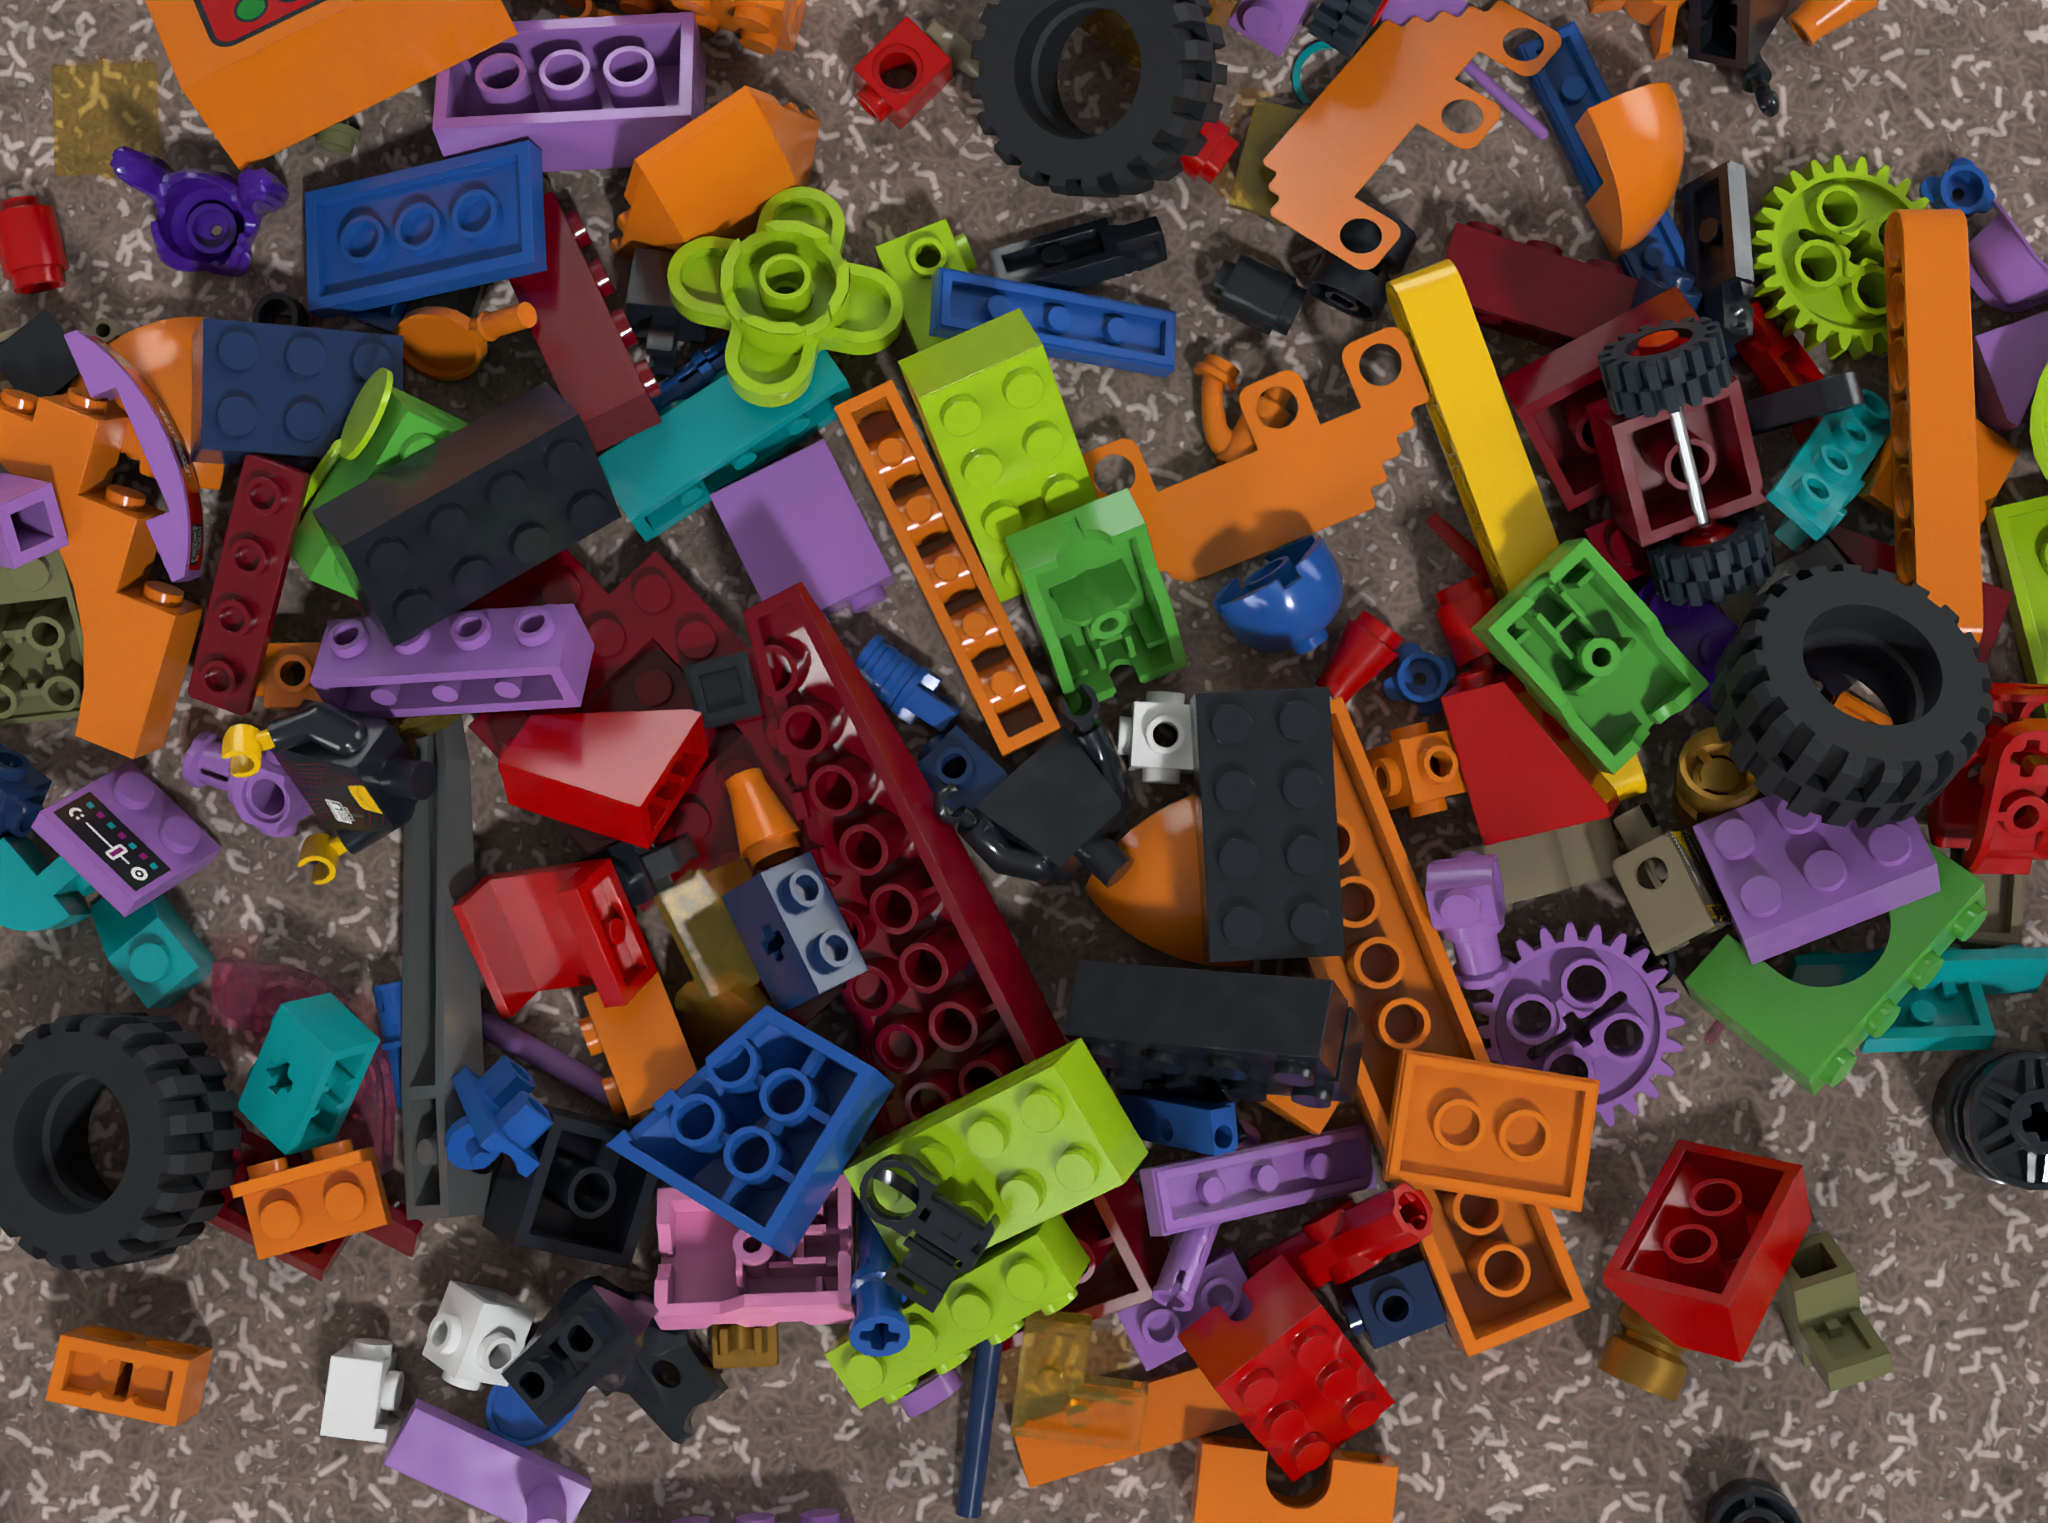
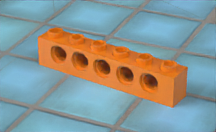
(947, 569)

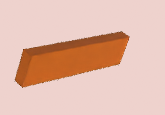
(1177, 1409)

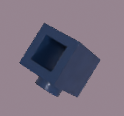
(960, 762)
(1392, 1301)

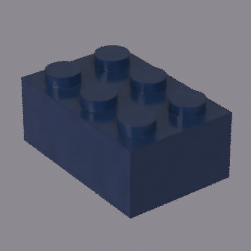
(279, 388)

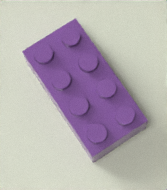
(576, 89)

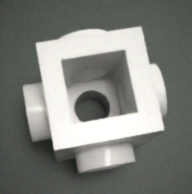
(1136, 739)
(476, 1335)

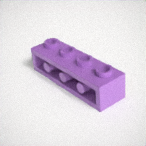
(459, 664)

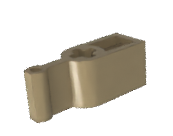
(1553, 859)

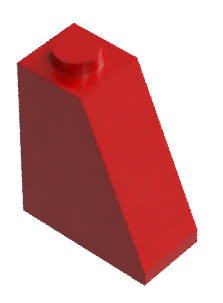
(1520, 761)
(605, 769)

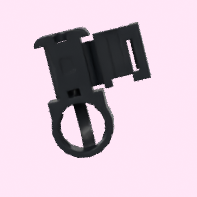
(941, 1226)

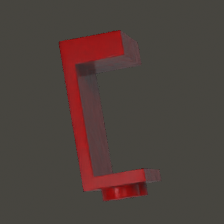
(555, 933)

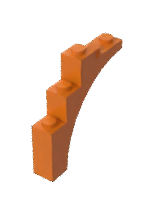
(132, 628)

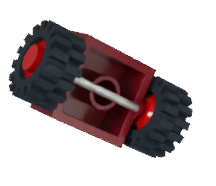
(1682, 461)

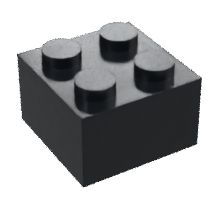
(579, 1198)

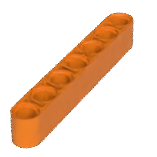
(1933, 409)

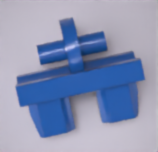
(497, 1118)

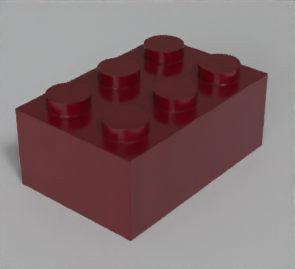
(1556, 388)

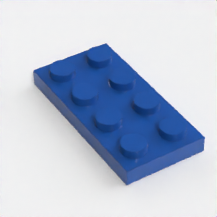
(425, 230)

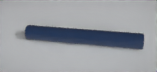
(978, 1429)

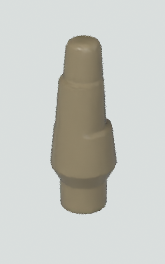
(955, 47)

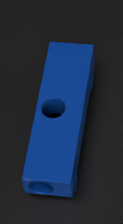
(1182, 1121)

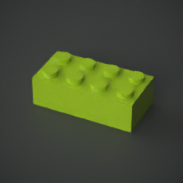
(999, 436)
(1015, 1146)

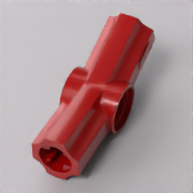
(1352, 1236)

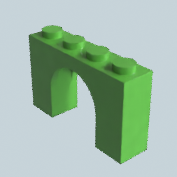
(1817, 1029)

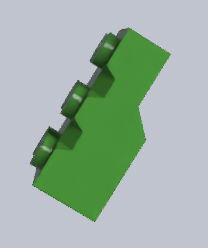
(1097, 596)
(1590, 654)

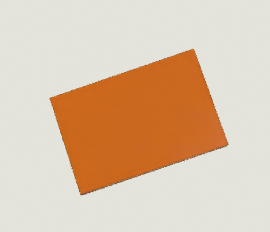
(1490, 1130)

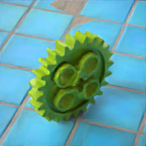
(1840, 256)

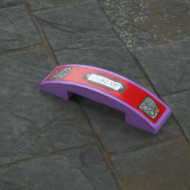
(181, 530)

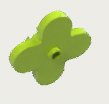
(785, 296)

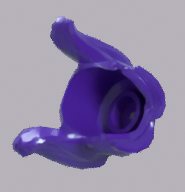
(197, 201)

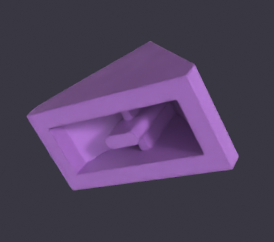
(2008, 370)

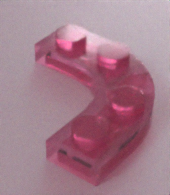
(247, 998)

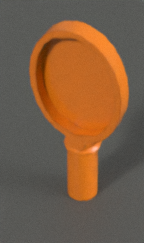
(451, 345)

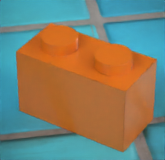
(640, 1048)

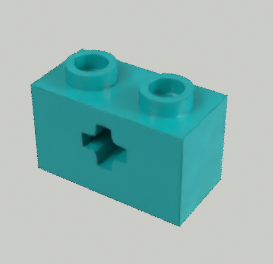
(307, 1073)

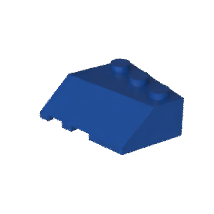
(761, 1127)

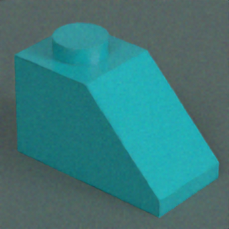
(153, 950)

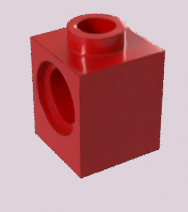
(906, 49)

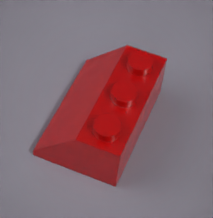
(1711, 1246)

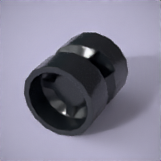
(1356, 290)

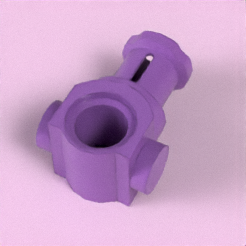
(261, 800)
(1469, 910)

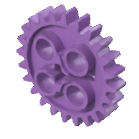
(1542, 977)

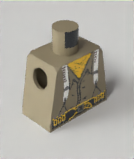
(1687, 902)

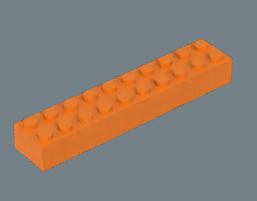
(1489, 1258)

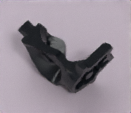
(612, 1343)

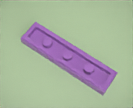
(1257, 1179)

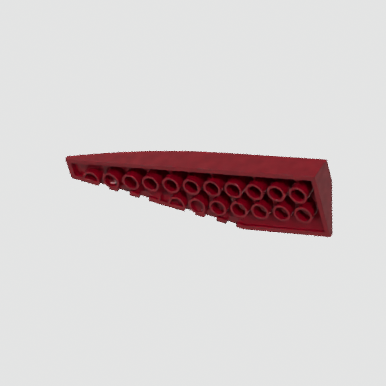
(944, 977)

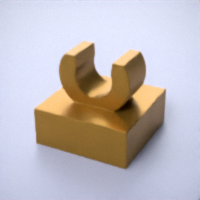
(744, 1346)

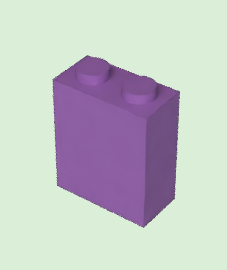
(805, 526)

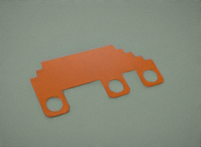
(1372, 105)
(1288, 487)

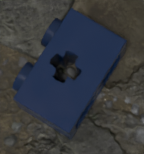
(794, 932)

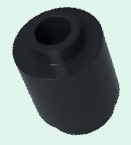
(1257, 295)

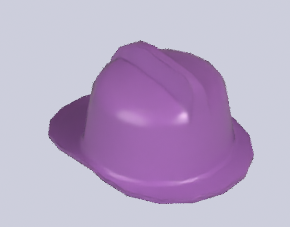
(2005, 266)

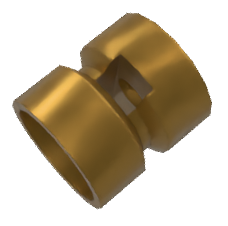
(1709, 781)
(1644, 1357)

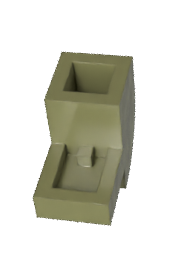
(1826, 1318)

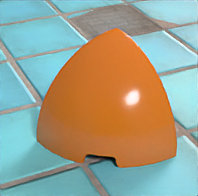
(1640, 157)
(164, 360)
(1162, 888)

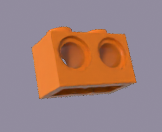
(129, 1374)

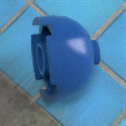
(1286, 599)

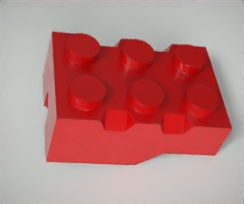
(1287, 1370)

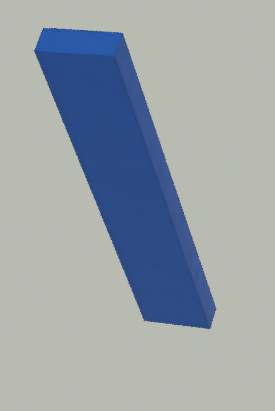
(1565, 91)

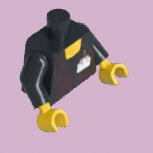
(347, 770)

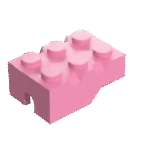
(729, 1277)

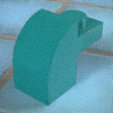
(37, 892)

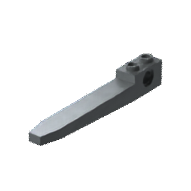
(439, 986)

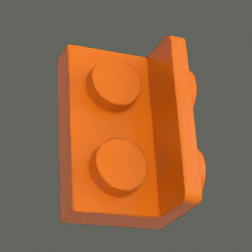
(313, 1201)

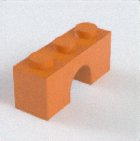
(1233, 1487)

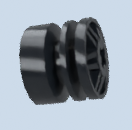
(1982, 1112)

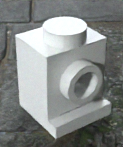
(362, 1392)

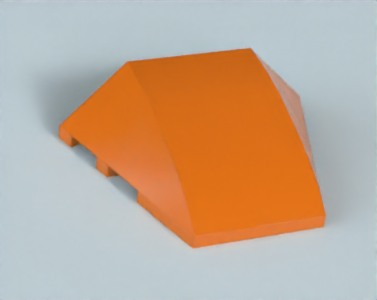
(716, 173)

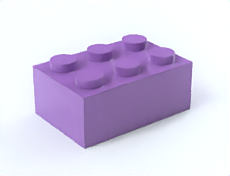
(1805, 879)

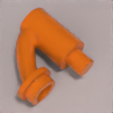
(1227, 443)

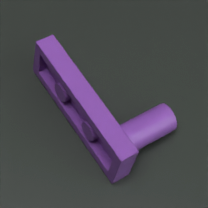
(485, 1468)

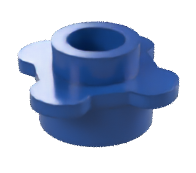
(1967, 179)
(1436, 673)

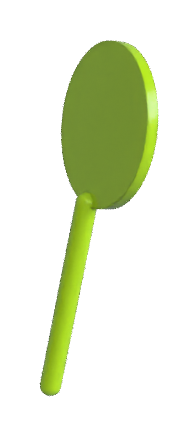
(358, 427)

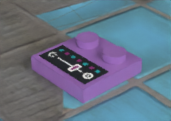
(126, 838)

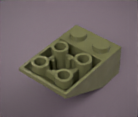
(39, 643)

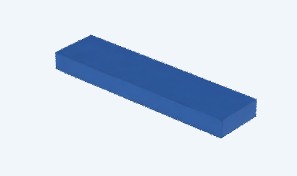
(1066, 322)

